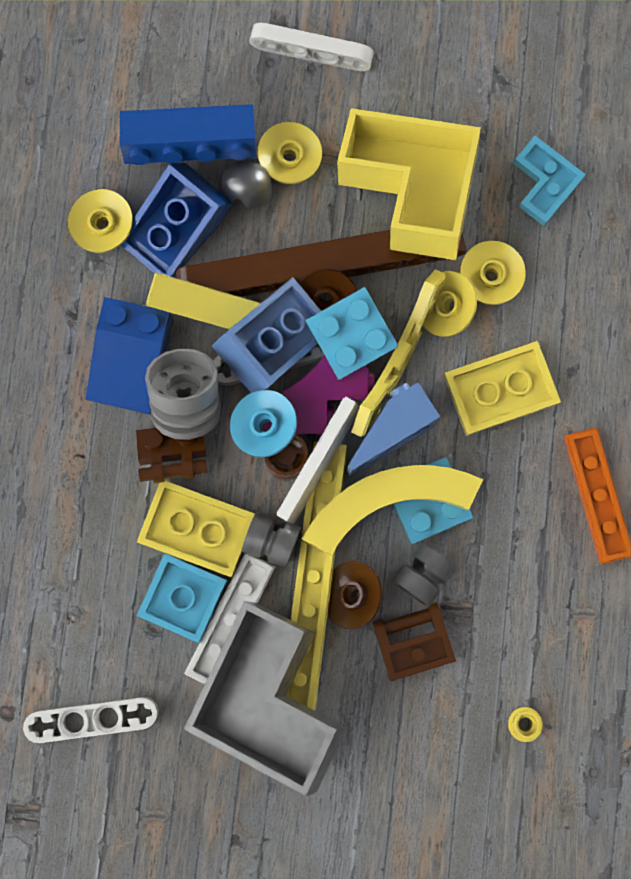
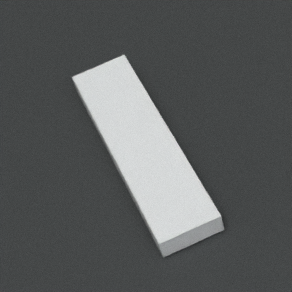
(318, 460)
(245, 585)

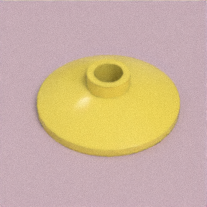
(290, 139)
(90, 211)
(501, 260)
(450, 323)

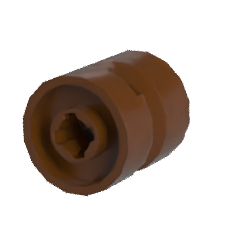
(290, 461)

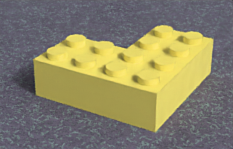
(421, 162)

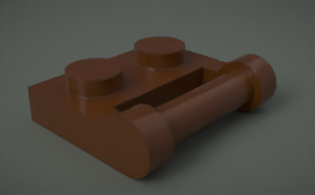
(418, 652)

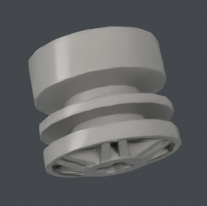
(183, 393)

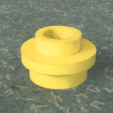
(535, 724)

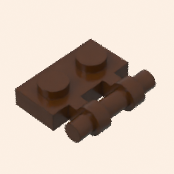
(158, 448)

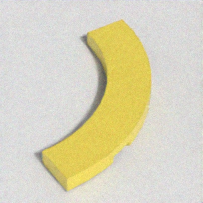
(370, 408)
(385, 489)

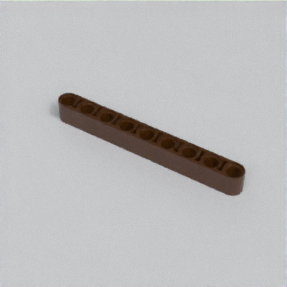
(274, 268)

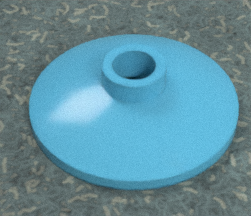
(251, 415)

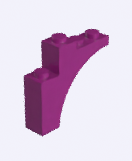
(321, 384)

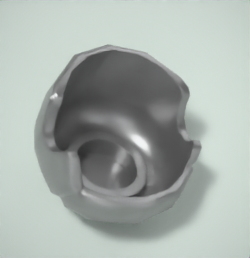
(247, 183)

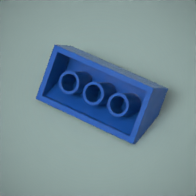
(188, 134)

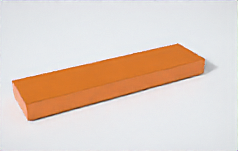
(598, 495)

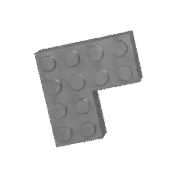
(248, 708)

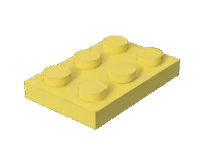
(501, 388)
(195, 528)

